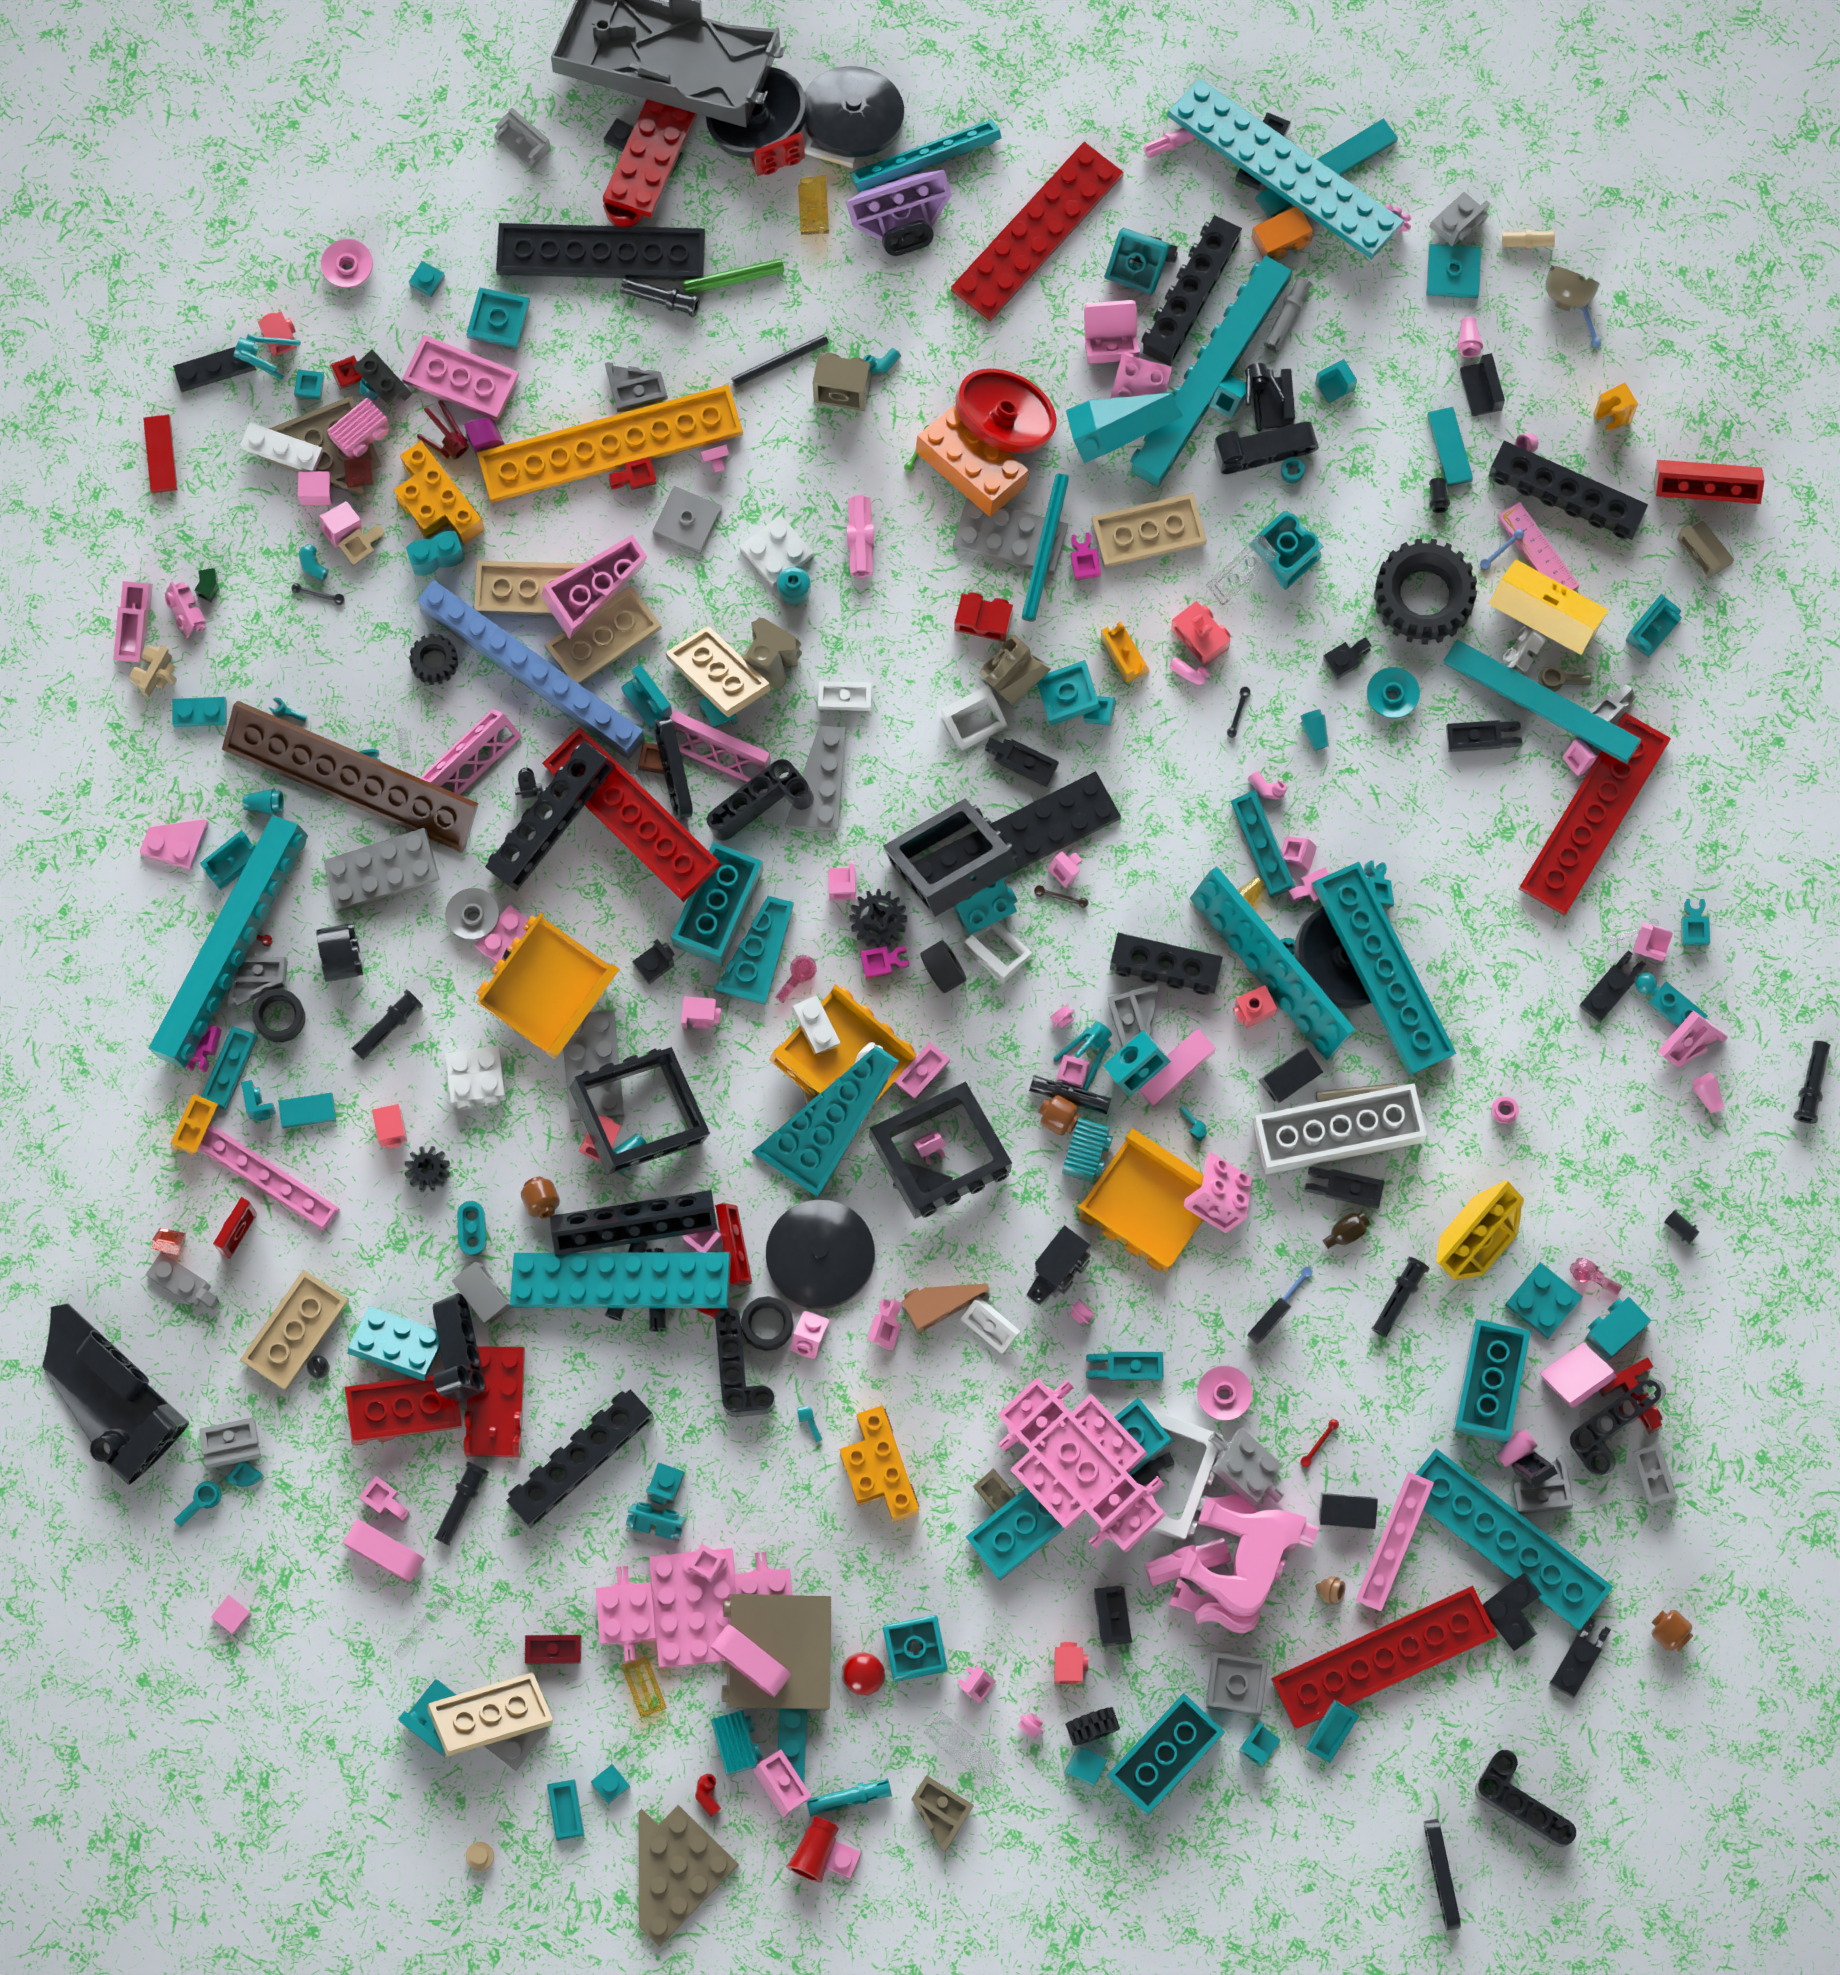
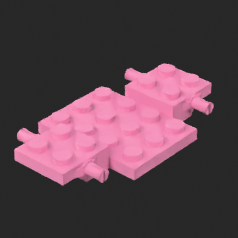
(1081, 1464)
(679, 1606)

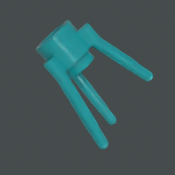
(247, 351)
(1094, 1037)

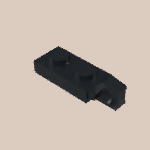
(1023, 760)

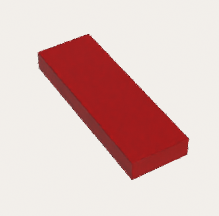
(160, 453)
(734, 1243)

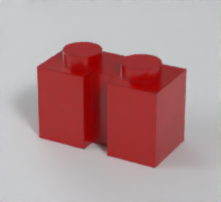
(983, 617)

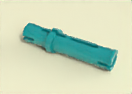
(849, 1797)

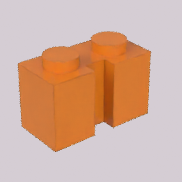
(1282, 233)

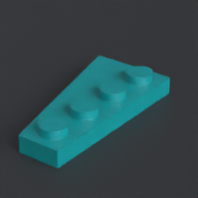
(756, 960)

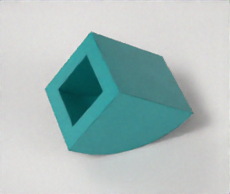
(1229, 396)
(1085, 1766)

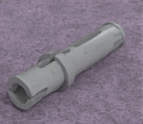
(1291, 306)

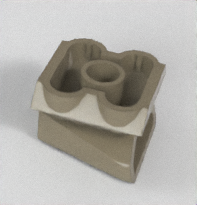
(771, 651)
(1014, 670)

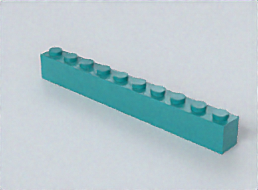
(1214, 364)
(228, 942)

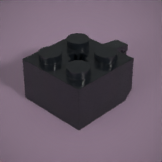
(1058, 1265)

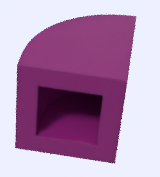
(483, 434)

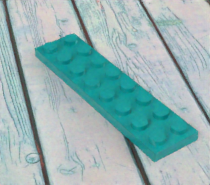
(1272, 963)
(1384, 968)
(621, 1280)
(1027, 1526)
(1511, 1541)

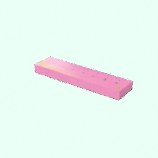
(1536, 546)

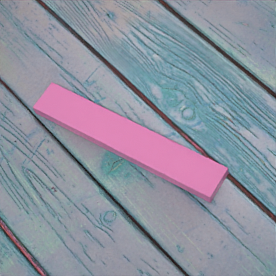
(268, 1178)

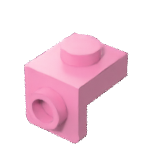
(809, 1334)

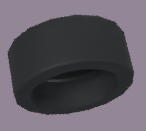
(270, 997)
(767, 1302)

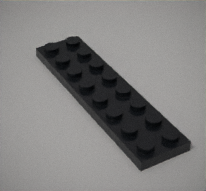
(600, 251)
(1032, 830)

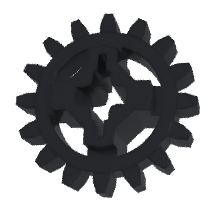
(868, 922)

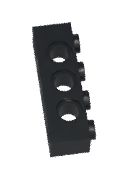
(1181, 958)

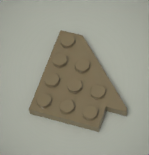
(313, 430)
(676, 1871)

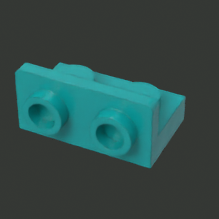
(646, 697)

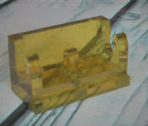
(813, 205)

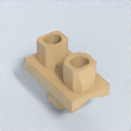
(157, 673)

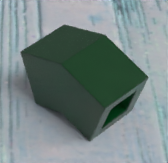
(207, 585)

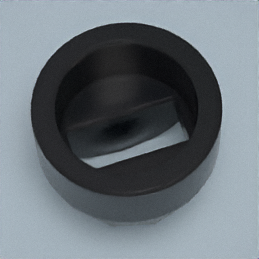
(323, 1363)

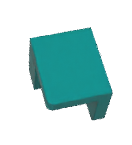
(1336, 381)
(713, 714)
(1259, 1744)

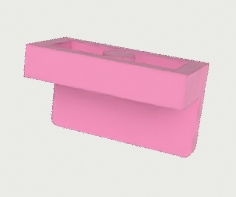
(781, 1783)

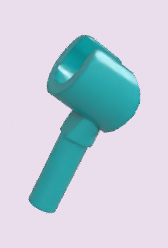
(284, 710)
(1198, 1130)
(806, 1414)

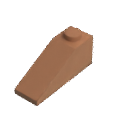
(937, 1303)

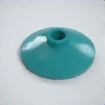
(1396, 681)

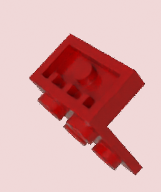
(778, 154)

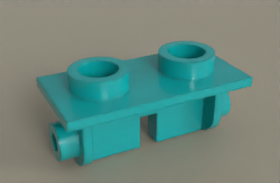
(645, 1516)

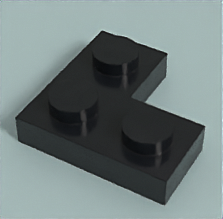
(1506, 1607)

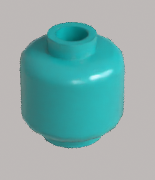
(793, 586)

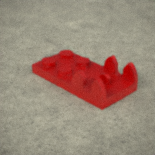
(398, 1409)
(496, 1414)

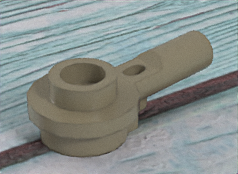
(1554, 678)

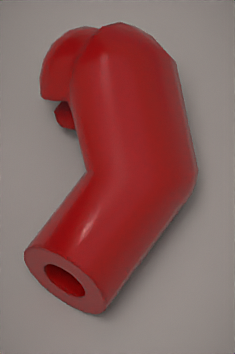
(704, 1794)

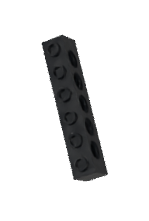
(1165, 347)
(1561, 478)
(563, 813)
(633, 1222)
(575, 1473)

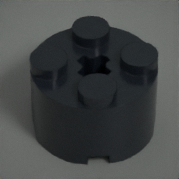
(339, 952)

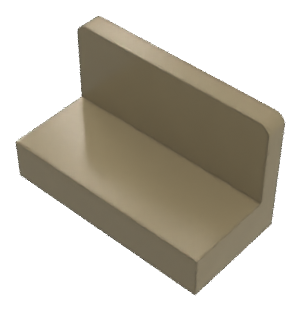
(1705, 548)

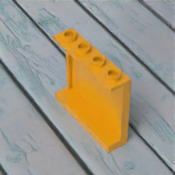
(545, 985)
(854, 1029)
(1143, 1201)

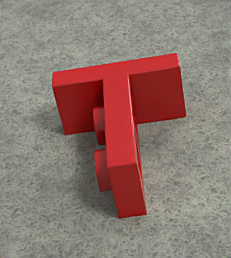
(1627, 1380)

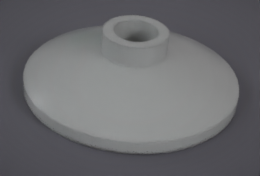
(468, 902)

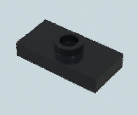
(1534, 1469)

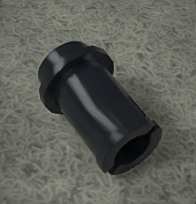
(1439, 501)
(1682, 1227)

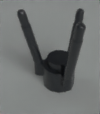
(1256, 379)

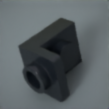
(654, 961)

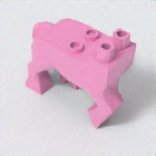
(1264, 1539)

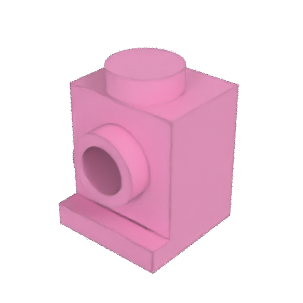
(700, 1013)

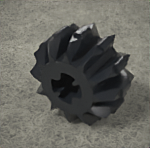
(433, 1176)

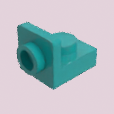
(252, 1098)
(665, 1484)

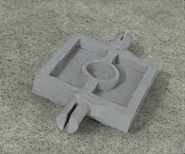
(1246, 1466)

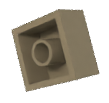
(841, 381)

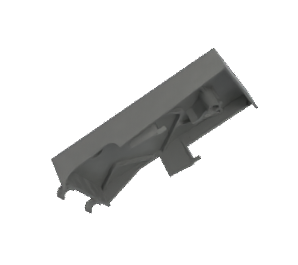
(668, 55)

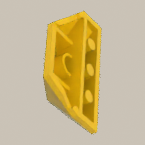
(1480, 1232)

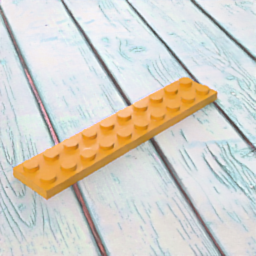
(609, 443)

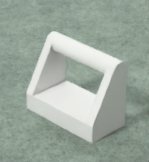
(967, 706)
(989, 960)

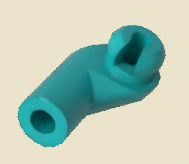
(884, 364)

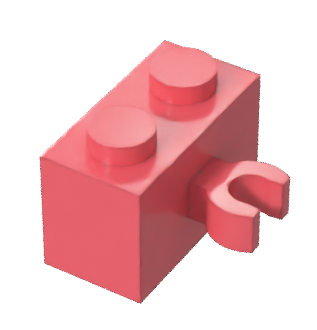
(1201, 633)

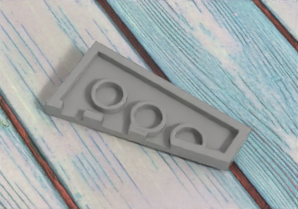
(824, 777)

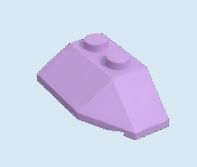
(900, 203)

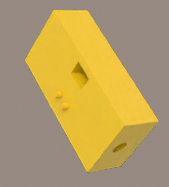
(1548, 607)

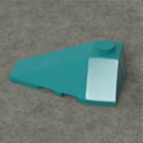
(1114, 422)

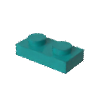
(199, 711)

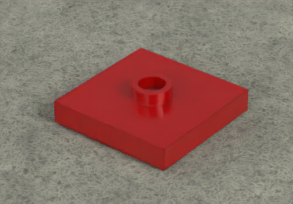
(235, 1228)

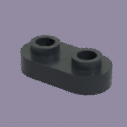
(906, 236)

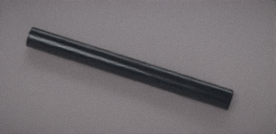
(779, 360)

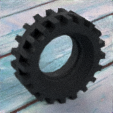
(1433, 559)

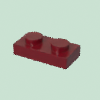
(553, 1649)

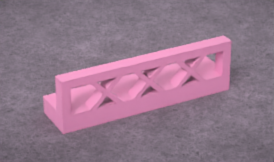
(722, 741)
(469, 747)

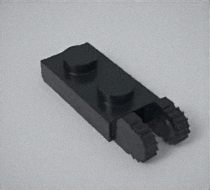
(1481, 735)
(1610, 988)
(1347, 1187)
(1578, 1660)

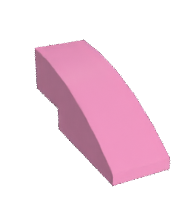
(132, 621)
(1184, 1061)

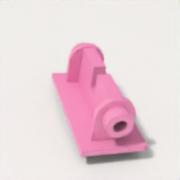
(179, 599)

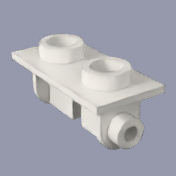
(1517, 656)

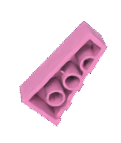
(587, 588)

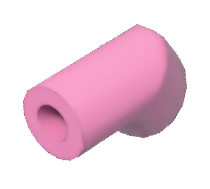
(1185, 671)
(1267, 790)

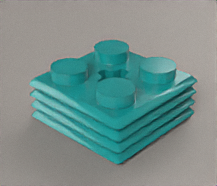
(1122, 267)
(926, 1633)

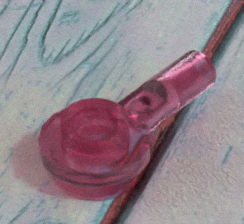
(802, 969)
(1586, 1270)

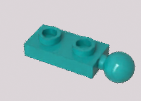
(1667, 999)

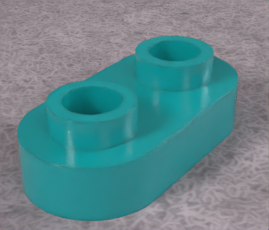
(471, 1228)

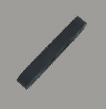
(673, 768)
(1442, 1874)

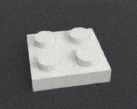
(776, 549)

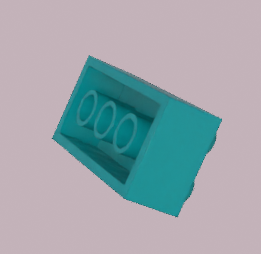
(718, 906)
(1491, 1381)
(1165, 1755)

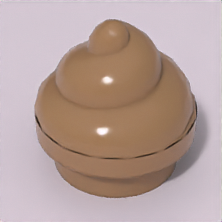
(1331, 1590)

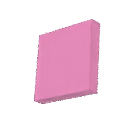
(1578, 1375)

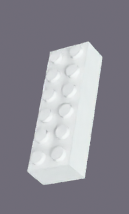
(1339, 1129)

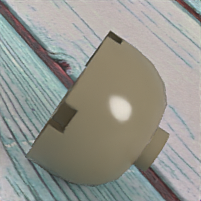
(1570, 288)

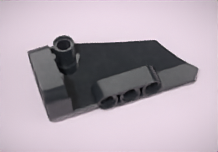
(109, 1396)

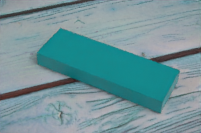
(1450, 446)
(229, 1067)

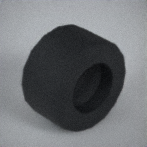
(943, 966)

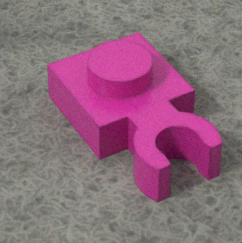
(1084, 561)
(878, 961)
(206, 1046)

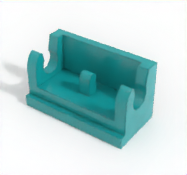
(1654, 626)
(228, 860)

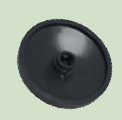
(853, 111)
(775, 119)
(1327, 962)
(820, 1254)

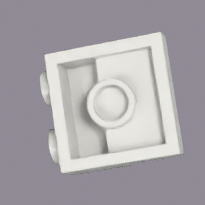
(475, 1077)

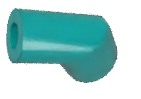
(308, 562)

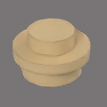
(479, 1856)

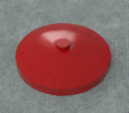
(1005, 410)

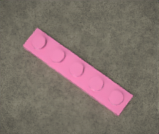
(1394, 1541)

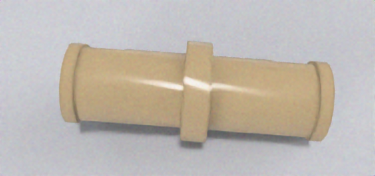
(1528, 239)

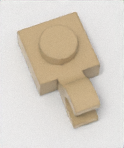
(358, 546)

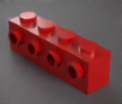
(1708, 482)

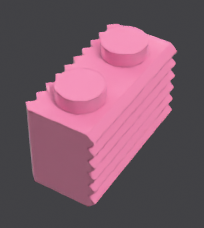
(359, 429)

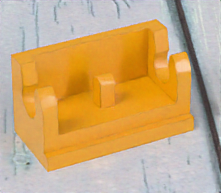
(1616, 403)
(1123, 652)
(193, 1124)

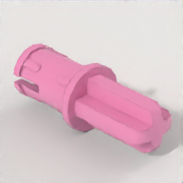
(1167, 142)

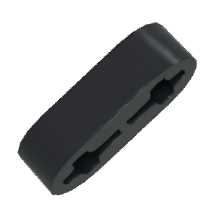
(1269, 1321)

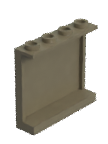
(796, 1635)

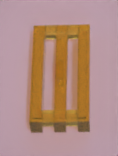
(635, 1664)

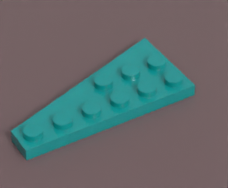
(822, 1131)

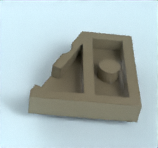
(941, 1810)

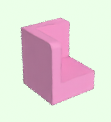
(314, 488)
(339, 523)
(842, 883)
(1652, 941)
(702, 1241)

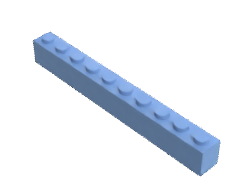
(531, 669)

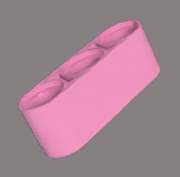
(383, 1551)
(751, 1660)

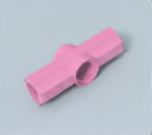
(860, 536)
(1169, 1567)

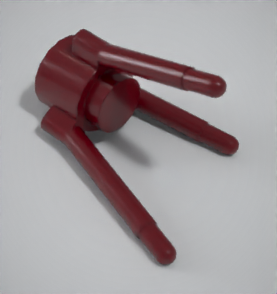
(454, 443)

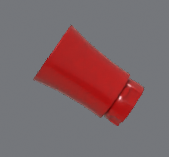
(814, 1850)

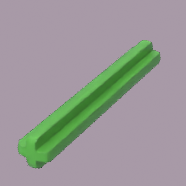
(733, 276)

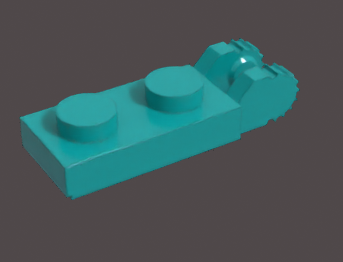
(1128, 1366)

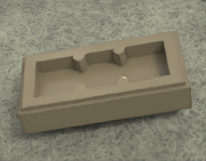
(994, 1490)

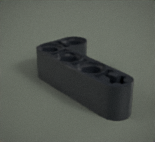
(1263, 448)
(757, 803)
(459, 1350)
(736, 1362)
(1620, 1421)
(1528, 1804)

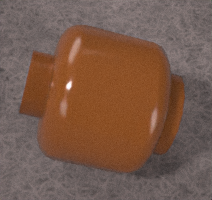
(1059, 1115)
(540, 1197)
(1671, 1630)

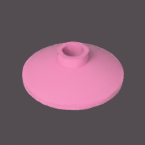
(344, 253)
(1226, 1379)

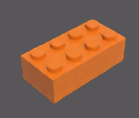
(974, 467)

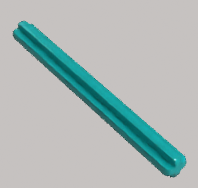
(1045, 547)

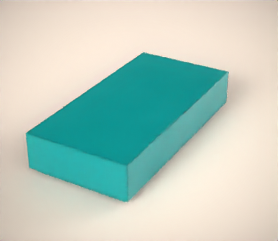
(307, 1110)
(1332, 1731)
(565, 1810)

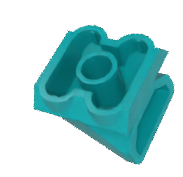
(1295, 548)

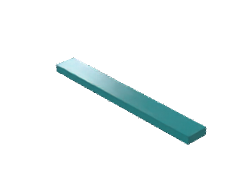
(1542, 701)

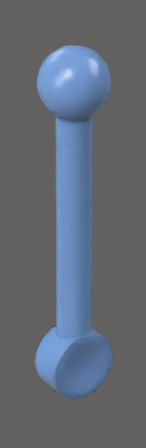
(1596, 343)
(1486, 563)
(1305, 1273)

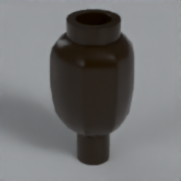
(1347, 1230)

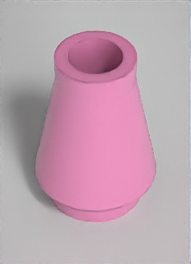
(1469, 338)
(1708, 1091)
(1517, 1447)

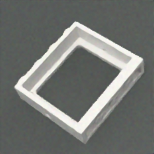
(1186, 1525)

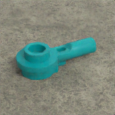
(205, 1496)

